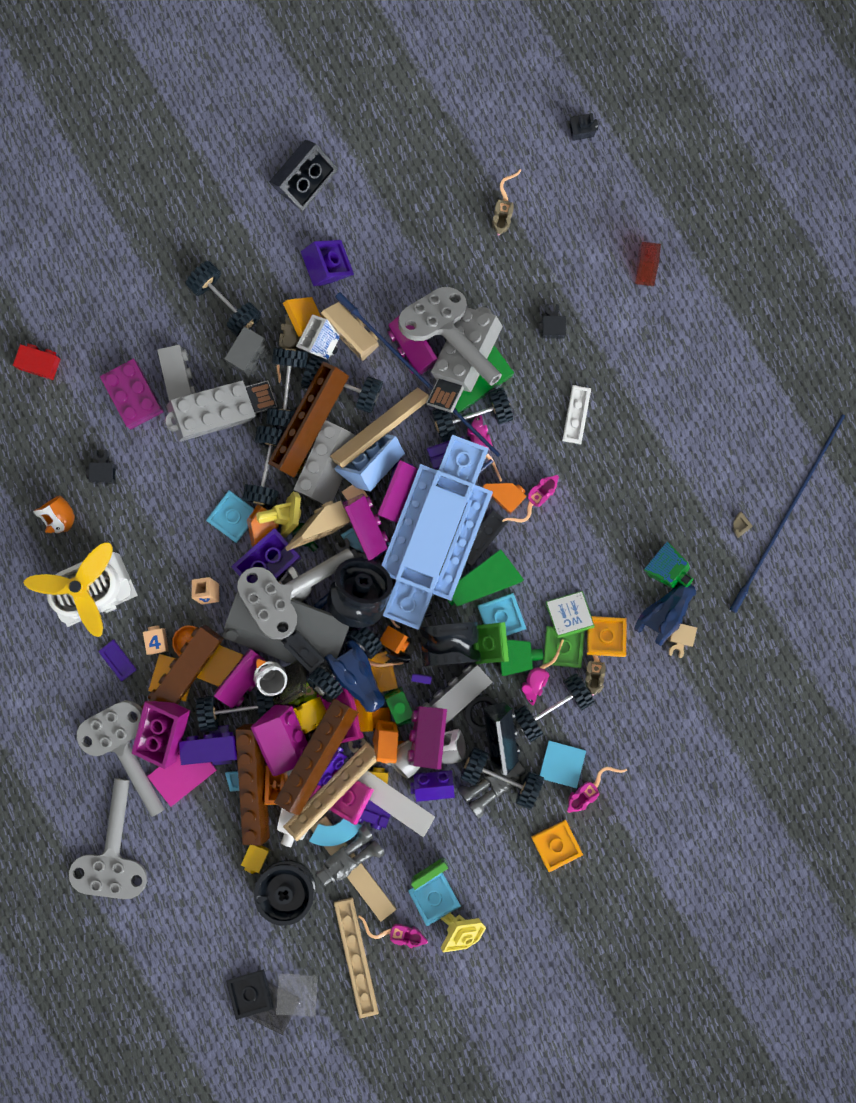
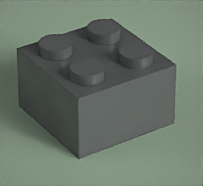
(247, 352)

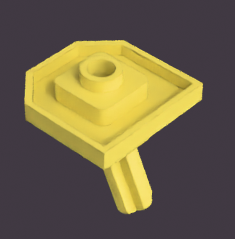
(284, 514)
(461, 932)

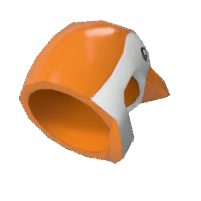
(56, 515)

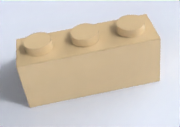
(351, 330)

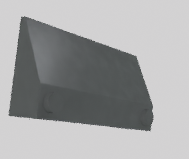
(315, 625)

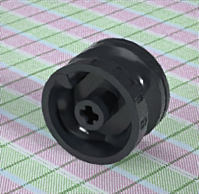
(359, 592)
(450, 644)
(272, 900)

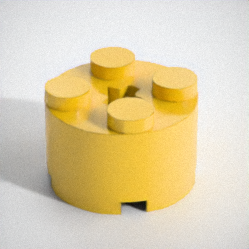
(310, 714)

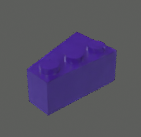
(208, 749)

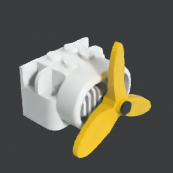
(87, 588)

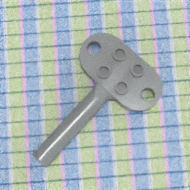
(436, 316)
(271, 601)
(112, 732)
(110, 873)

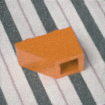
(256, 530)
(394, 640)
(385, 741)

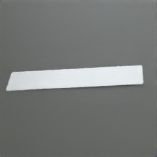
(397, 804)

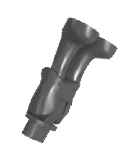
(497, 788)
(341, 864)

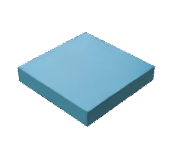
(231, 516)
(503, 610)
(562, 764)
(434, 899)

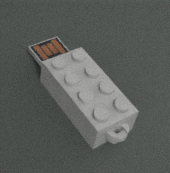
(452, 369)
(217, 408)

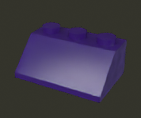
(268, 554)

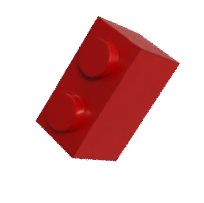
(36, 361)

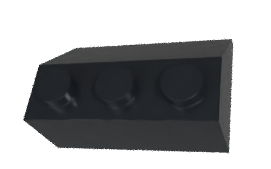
(304, 174)
(501, 736)

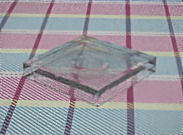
(297, 995)

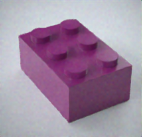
(131, 394)

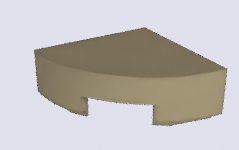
(741, 525)

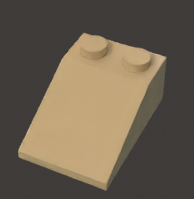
(323, 523)

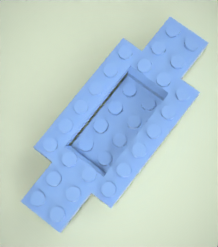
(429, 528)

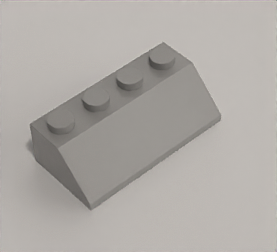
(319, 478)

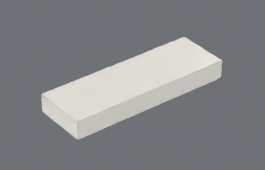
(576, 414)

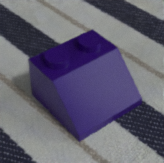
(326, 262)

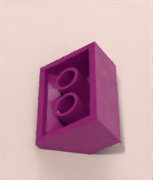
(416, 352)
(398, 492)
(366, 525)
(239, 680)
(160, 732)
(427, 737)
(280, 738)

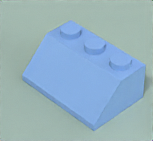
(373, 463)

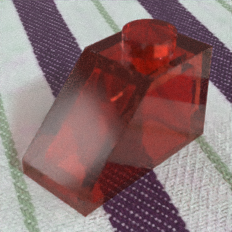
(647, 263)

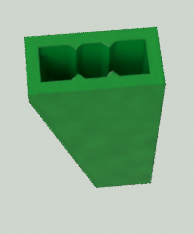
(481, 386)
(489, 577)

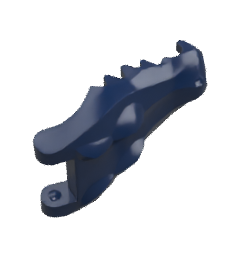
(667, 612)
(356, 676)

